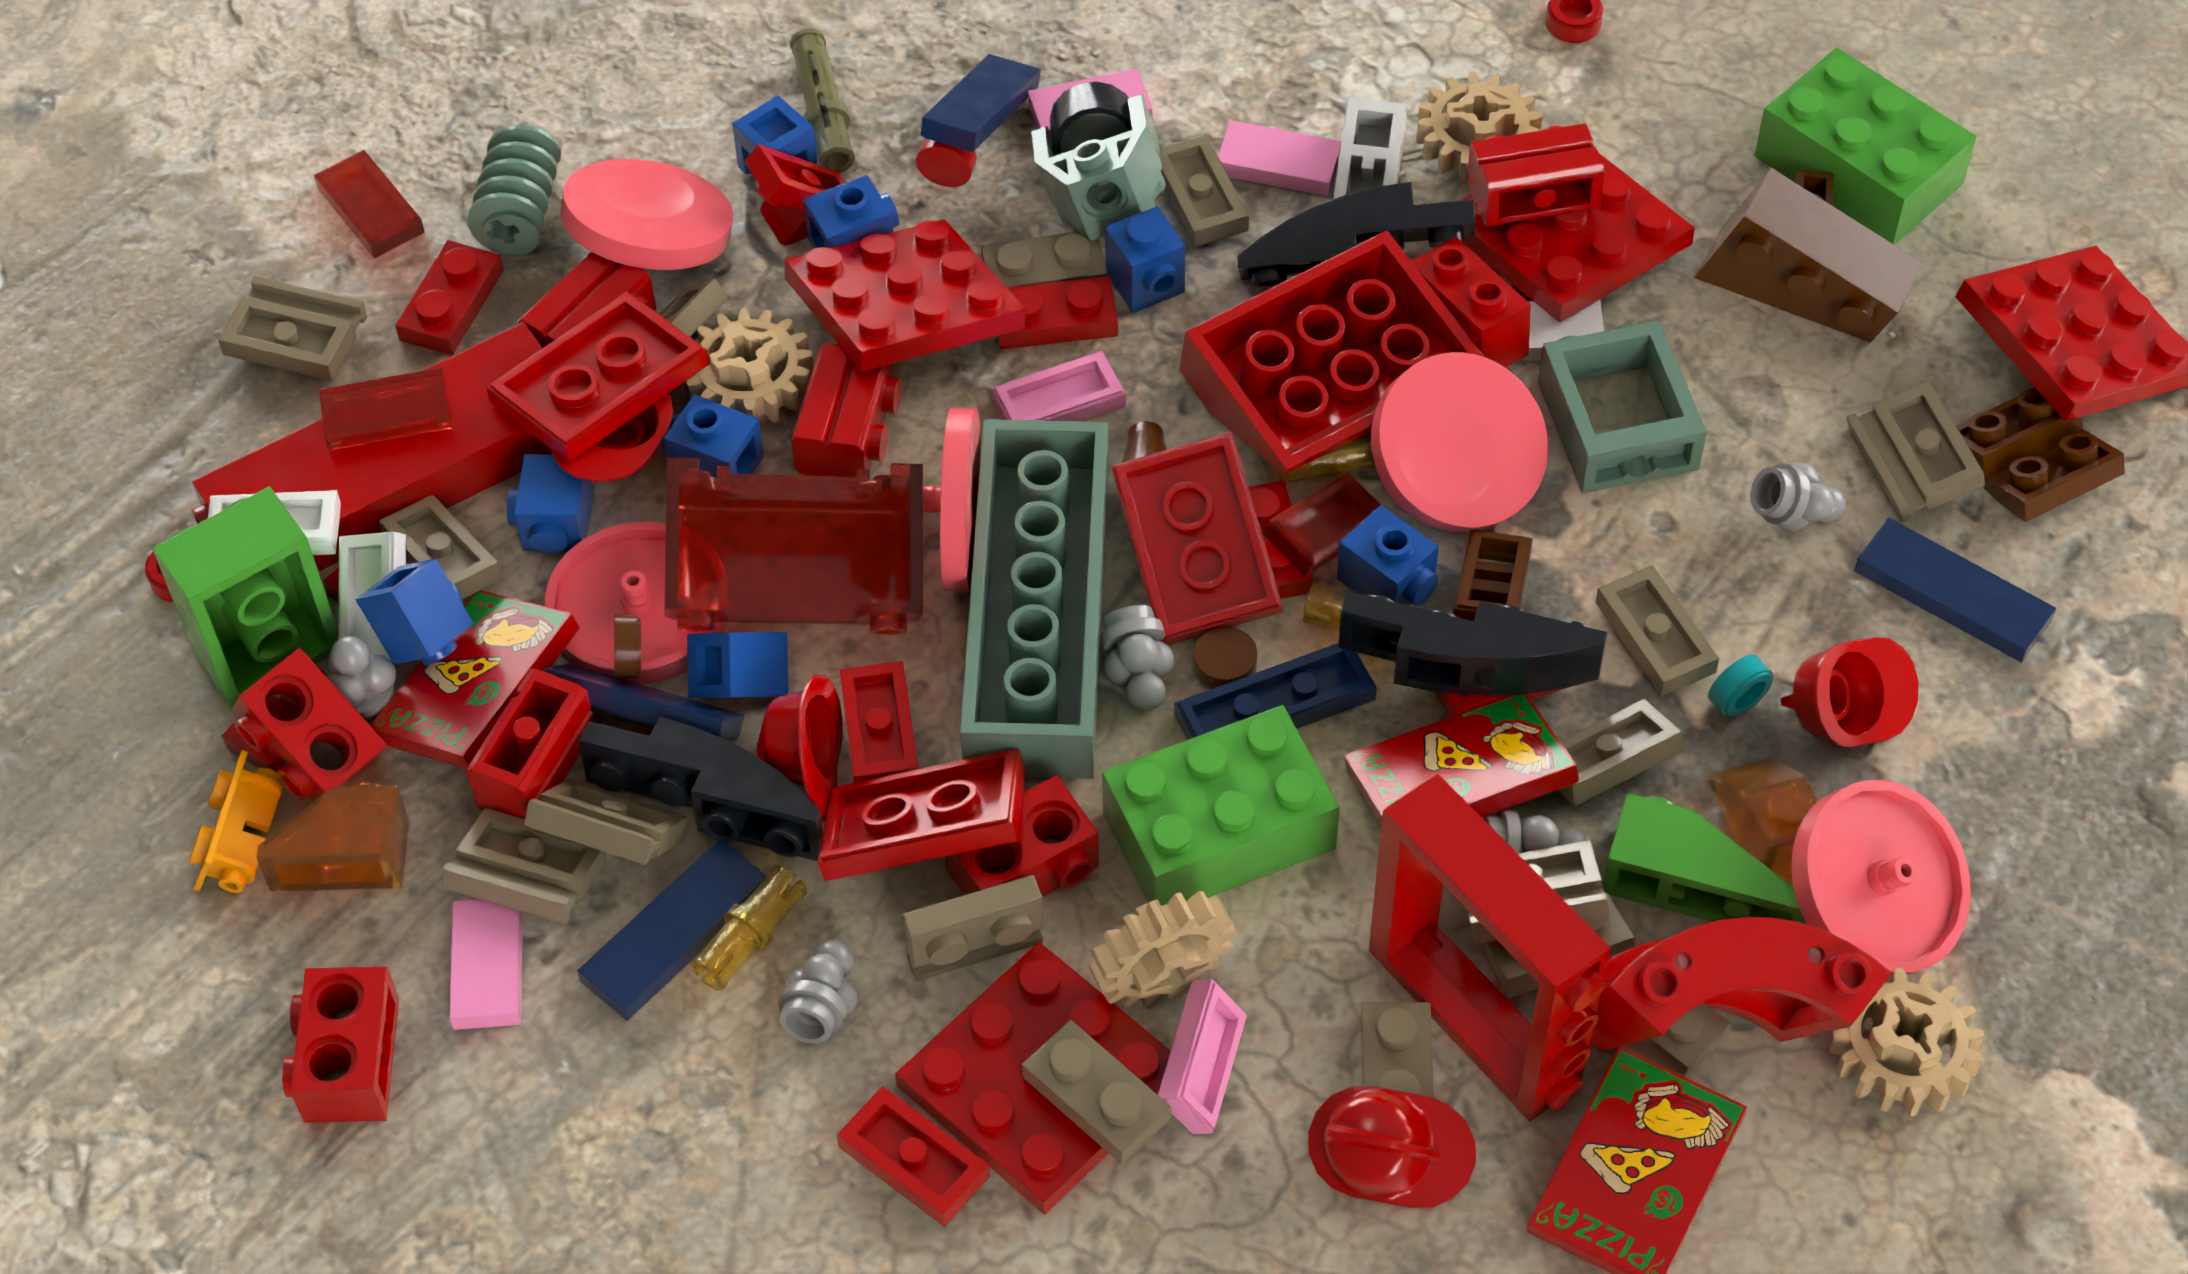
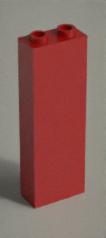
(400, 471)

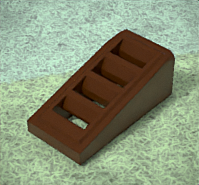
(1492, 581)

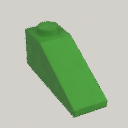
(1690, 867)

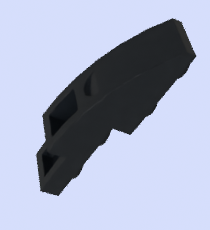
(1348, 221)
(1493, 655)
(726, 785)

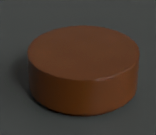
(627, 646)
(1224, 656)

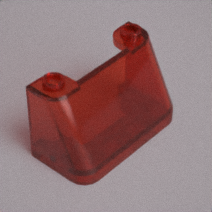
(793, 548)

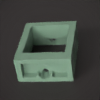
(1608, 457)

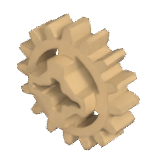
(1468, 115)
(753, 365)
(1162, 949)
(1906, 1045)

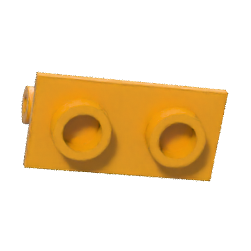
(242, 801)

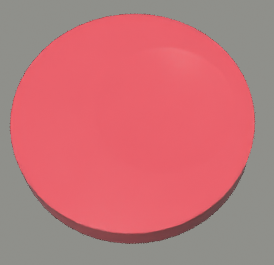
(646, 214)
(1459, 442)
(957, 497)
(619, 574)
(1882, 874)

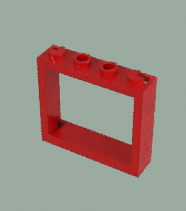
(1438, 841)

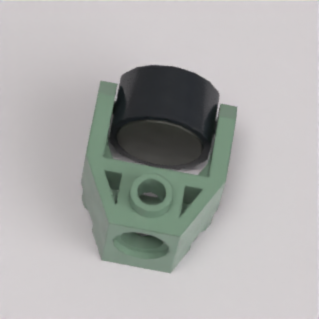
(1096, 139)

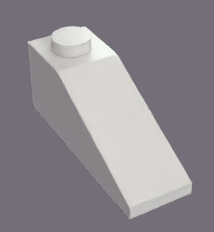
(1370, 145)

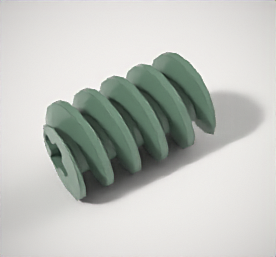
(514, 189)

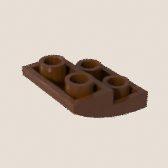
(2036, 457)

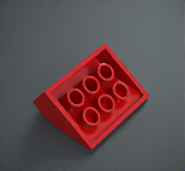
(1317, 352)

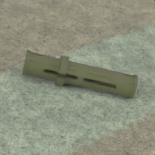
(811, 59)

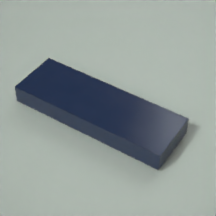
(980, 103)
(1955, 589)
(1306, 686)
(648, 704)
(670, 930)

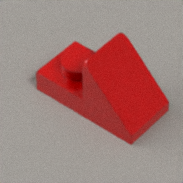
(784, 184)

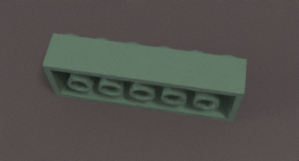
(1037, 595)

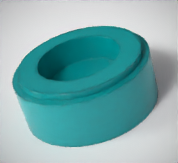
(1741, 686)

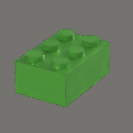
(1882, 144)
(247, 592)
(1220, 808)

